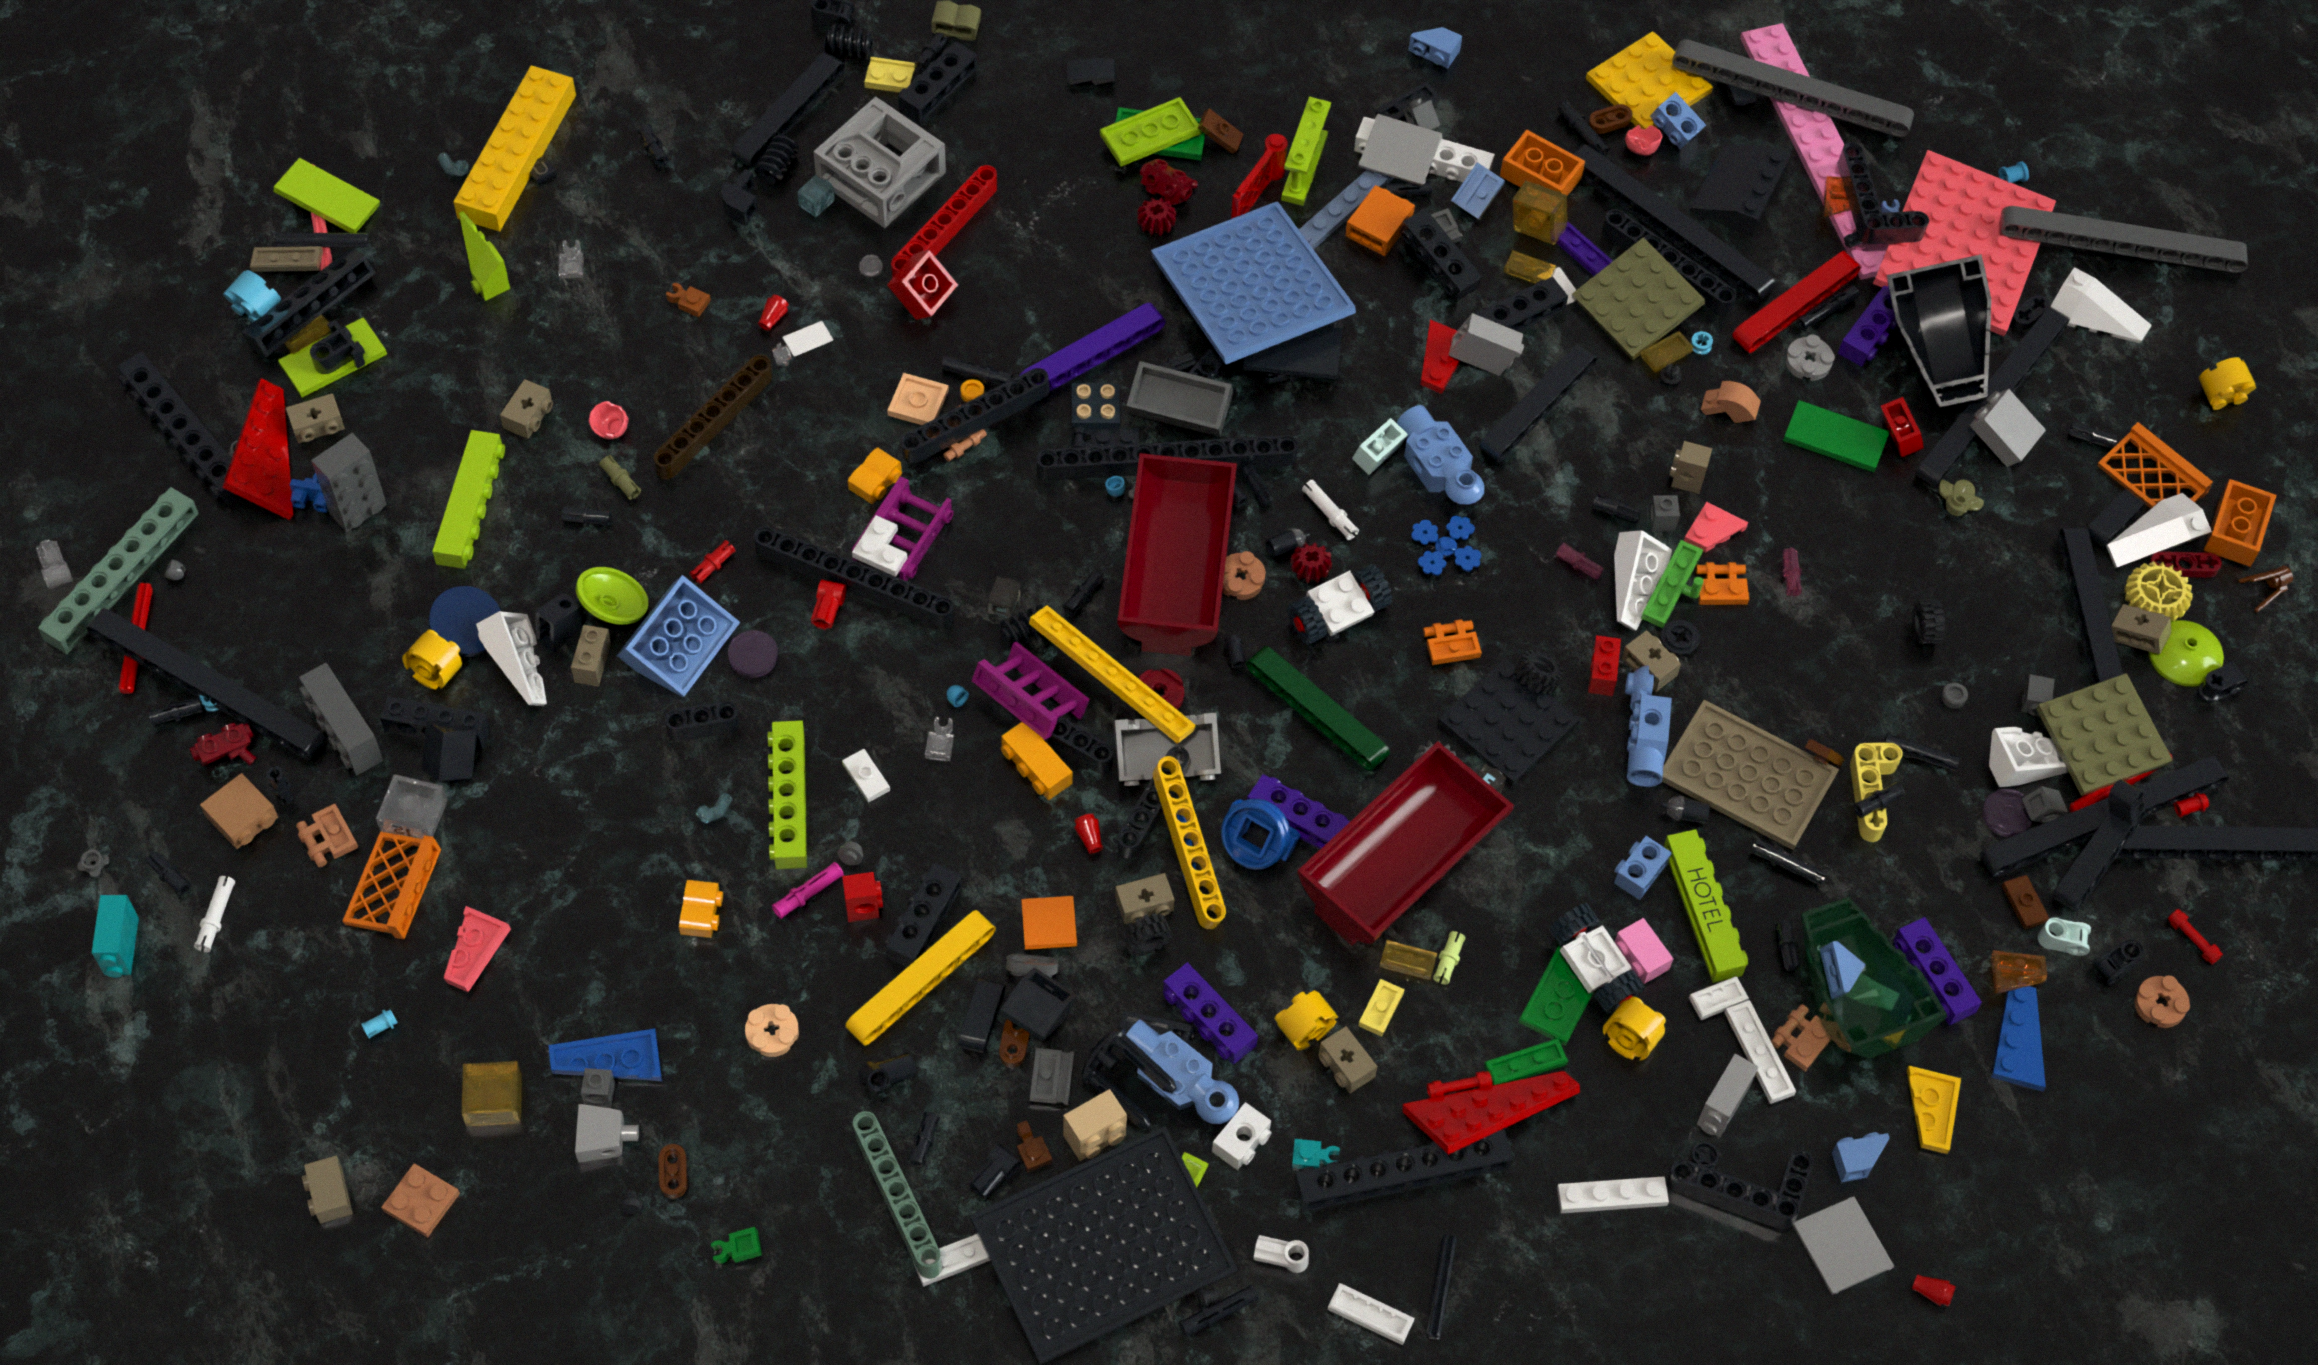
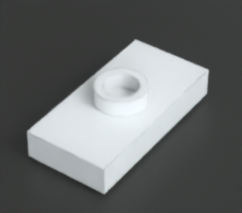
(866, 775)
(1718, 998)

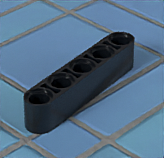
(1146, 811)

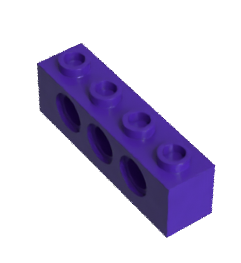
(1869, 330)
(1293, 800)
(1936, 957)
(1188, 981)

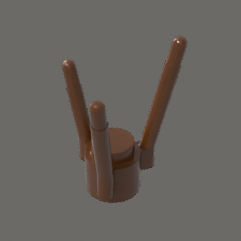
(2276, 578)

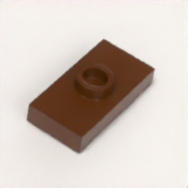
(1220, 130)
(1824, 753)
(2025, 902)

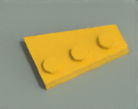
(1934, 1107)

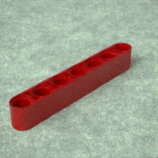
(950, 216)
(1796, 301)

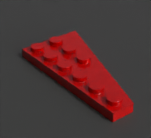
(1477, 1113)

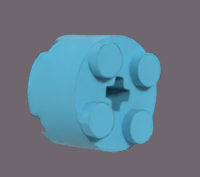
(251, 296)

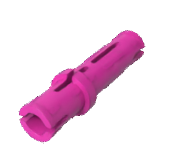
(799, 896)

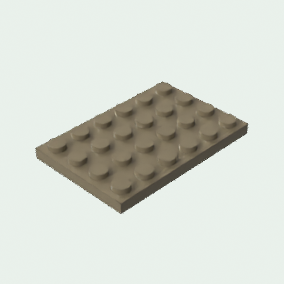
(1748, 774)

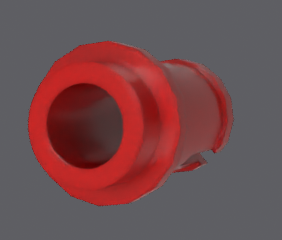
(2198, 802)

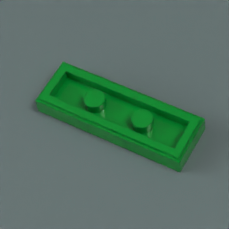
(1526, 1062)

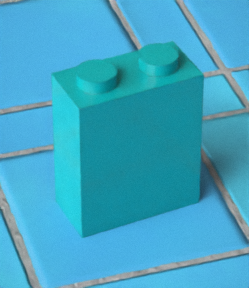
(115, 935)

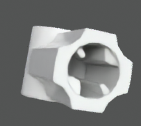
(1279, 1251)

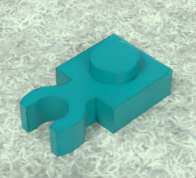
(1309, 1154)

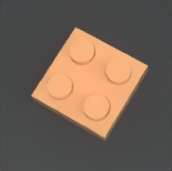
(917, 399)

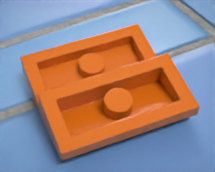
(1049, 922)

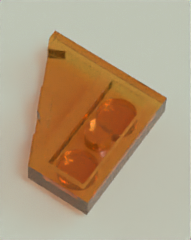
(1834, 197)
(2017, 970)

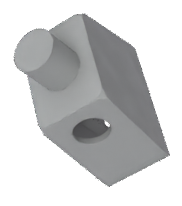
(601, 1133)

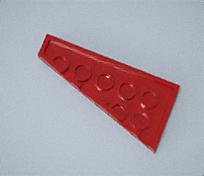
(261, 457)

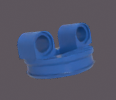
(1278, 844)

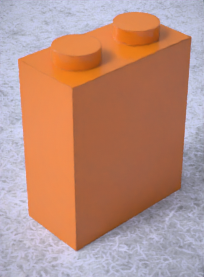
(1379, 220)

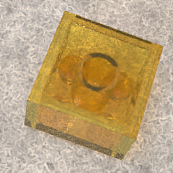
(1540, 212)
(491, 1093)

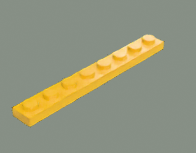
(1112, 674)

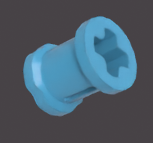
(2014, 173)

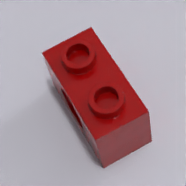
(1902, 427)
(1604, 665)
(862, 896)

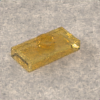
(1528, 267)
(308, 335)
(1667, 351)

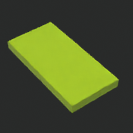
(1150, 131)
(326, 196)
(301, 369)

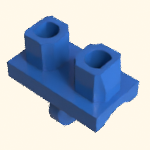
(307, 491)

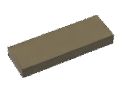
(286, 258)

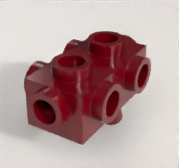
(1167, 181)
(229, 742)

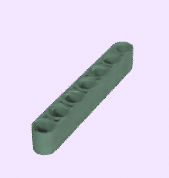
(901, 1204)

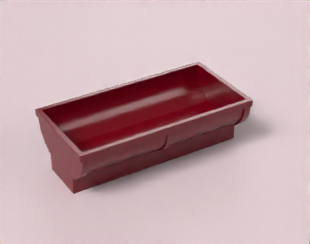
(1176, 552)
(1401, 845)

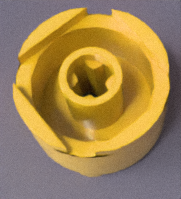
(2227, 383)
(433, 660)
(1306, 1019)
(1634, 1029)

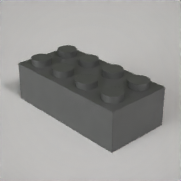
(1179, 399)
(349, 482)
(340, 719)

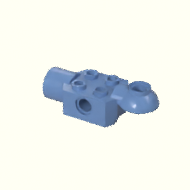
(1439, 457)
(1648, 730)
(1190, 1073)

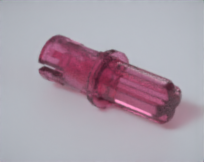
(1579, 561)
(1792, 572)

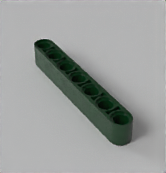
(1318, 708)

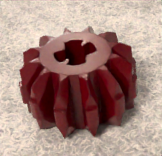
(1156, 216)
(1311, 562)

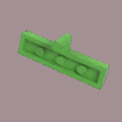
(1674, 584)

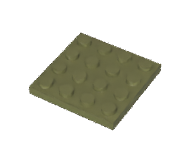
(1638, 298)
(2104, 734)

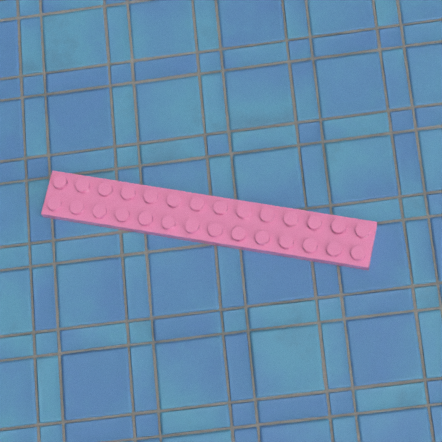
(1811, 135)

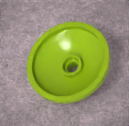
(611, 595)
(2186, 663)

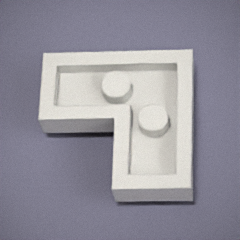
(874, 547)

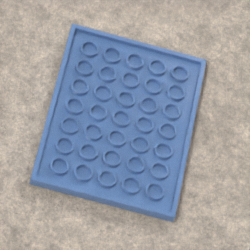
(1252, 282)

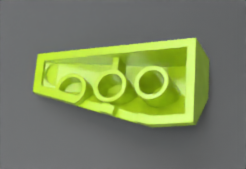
(485, 262)

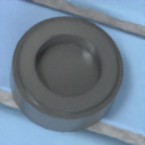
(1954, 695)

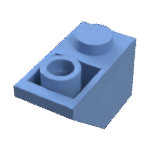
(1436, 45)
(1857, 1157)

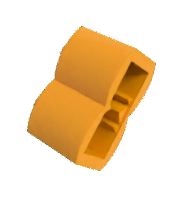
(875, 475)
(700, 908)

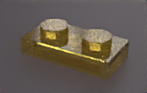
(1408, 960)

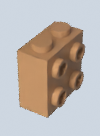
(239, 811)

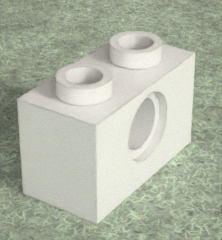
(1247, 1122)

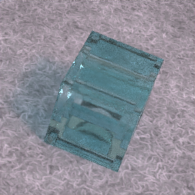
(816, 195)

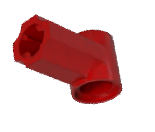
(829, 597)

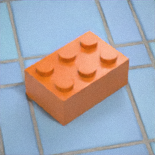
(1542, 163)
(2240, 522)

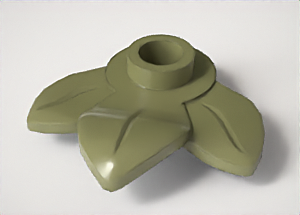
(1960, 497)

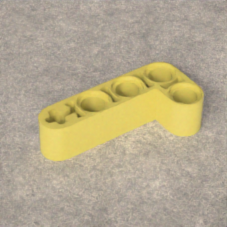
(1872, 771)

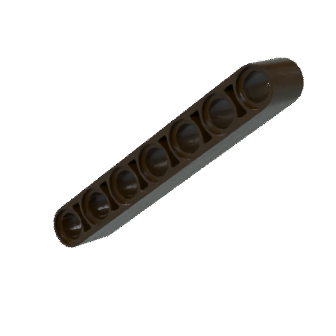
(724, 405)

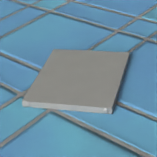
(1400, 150)
(1843, 1245)

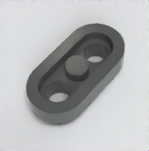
(1021, 964)

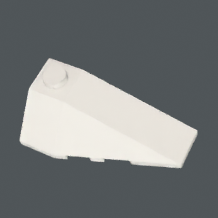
(2097, 308)
(2161, 528)
(1638, 567)
(510, 643)
(2023, 757)

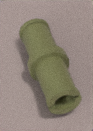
(620, 477)

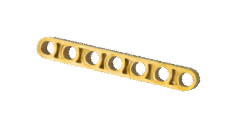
(1185, 853)
(920, 977)

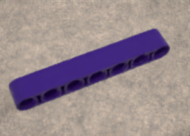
(1101, 345)

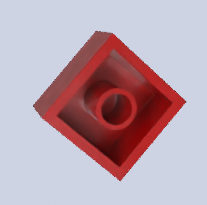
(922, 284)

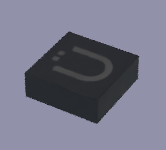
(542, 170)

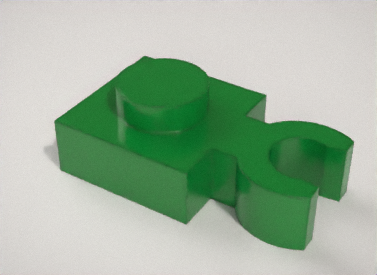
(741, 1246)

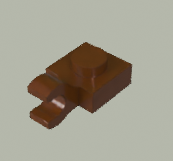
(1032, 1150)

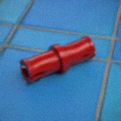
(712, 562)

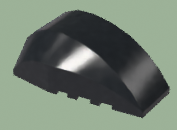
(1946, 326)

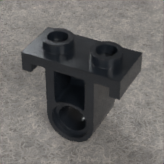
(336, 350)

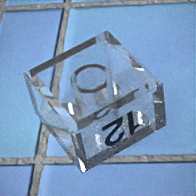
(411, 807)

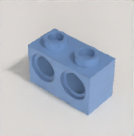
(1681, 117)
(1646, 869)

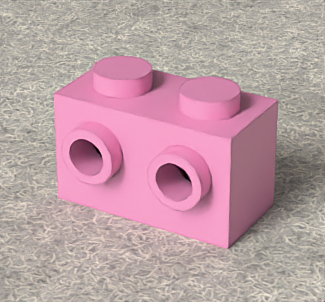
(1643, 950)

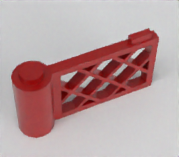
(1268, 168)

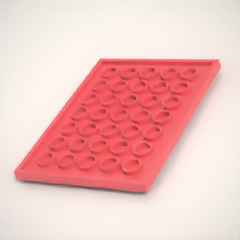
(1964, 223)

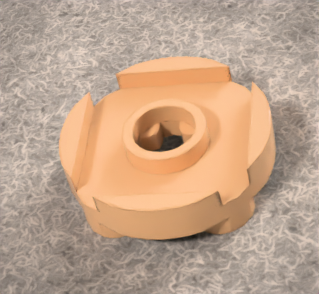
(769, 1015)

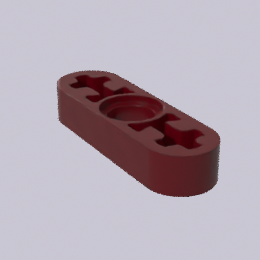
(2194, 559)

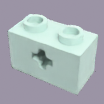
(1379, 446)

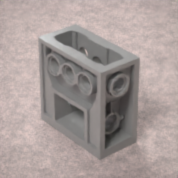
(870, 173)

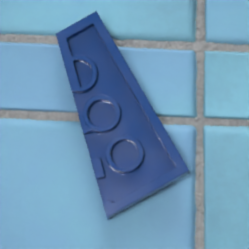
(2019, 1041)
(626, 1054)

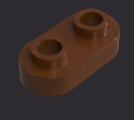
(1607, 118)
(1013, 1039)
(672, 1173)

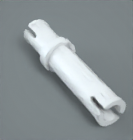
(1336, 516)
(211, 923)

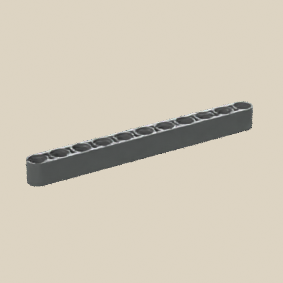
(1793, 88)
(2124, 239)

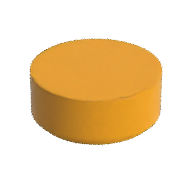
(971, 389)

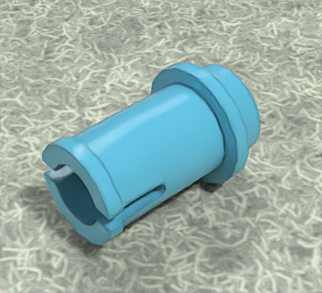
(379, 1023)

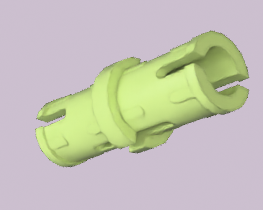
(1449, 957)

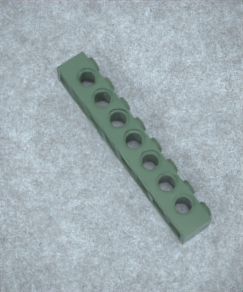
(131, 566)

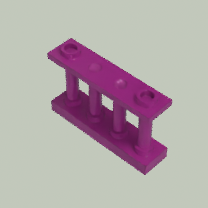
(890, 511)
(1019, 702)

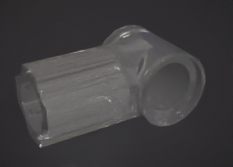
(54, 567)

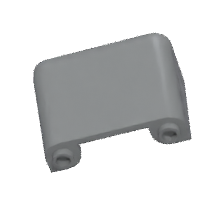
(1142, 745)

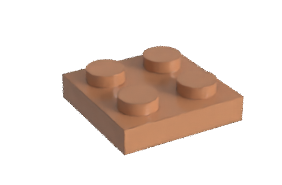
(420, 1200)

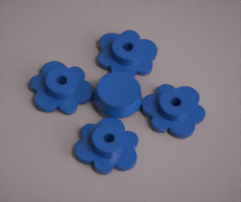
(1446, 546)

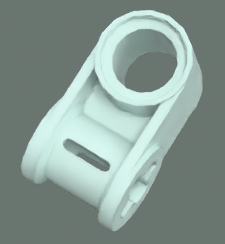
(2069, 938)

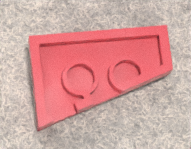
(476, 944)

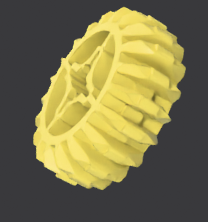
(2161, 589)

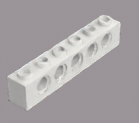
(1450, 159)

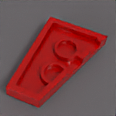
(1438, 365)

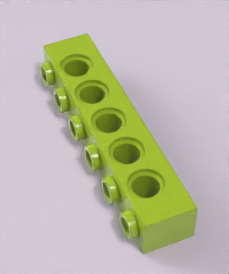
(793, 853)

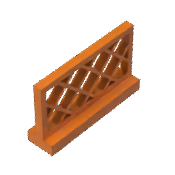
(2164, 457)
(411, 891)

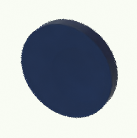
(456, 616)

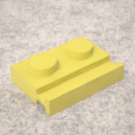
(889, 74)

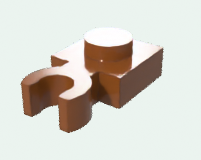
(690, 301)

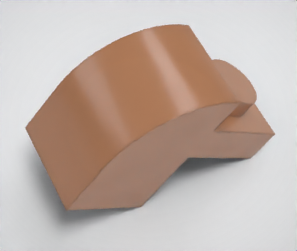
(1733, 399)

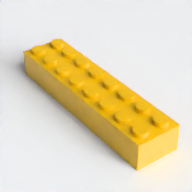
(515, 147)

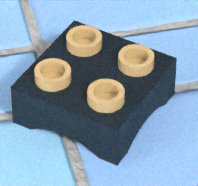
(1096, 405)

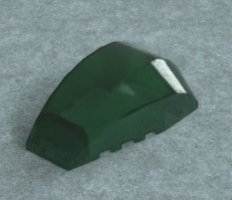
(1890, 998)

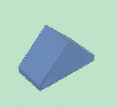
(1840, 968)

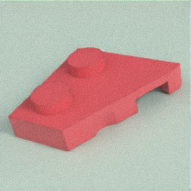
(1713, 527)

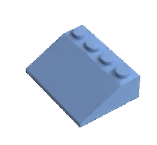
(679, 637)

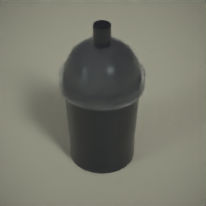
(1285, 542)
(1687, 809)

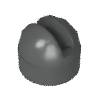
(175, 570)

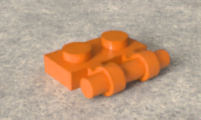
(1723, 591)
(1454, 647)

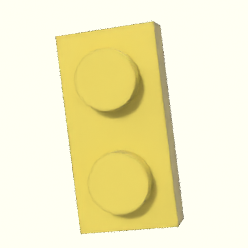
(1381, 1007)

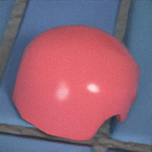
(1643, 141)
(608, 420)

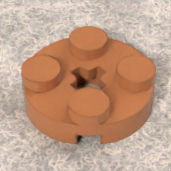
(1254, 578)
(2171, 991)

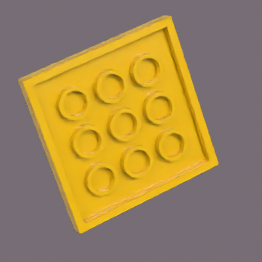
(1645, 78)

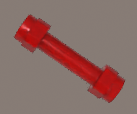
(2210, 953)
(1437, 1089)

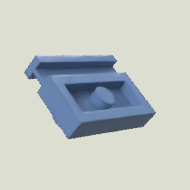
(1478, 190)

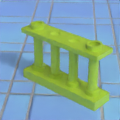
(1306, 151)

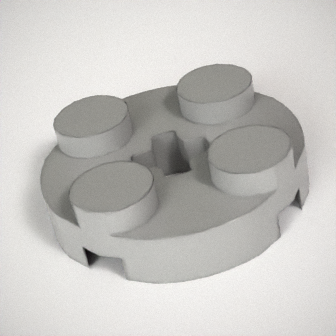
(1812, 347)

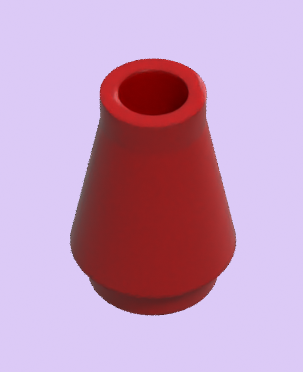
(773, 311)
(1089, 832)
(1935, 1289)

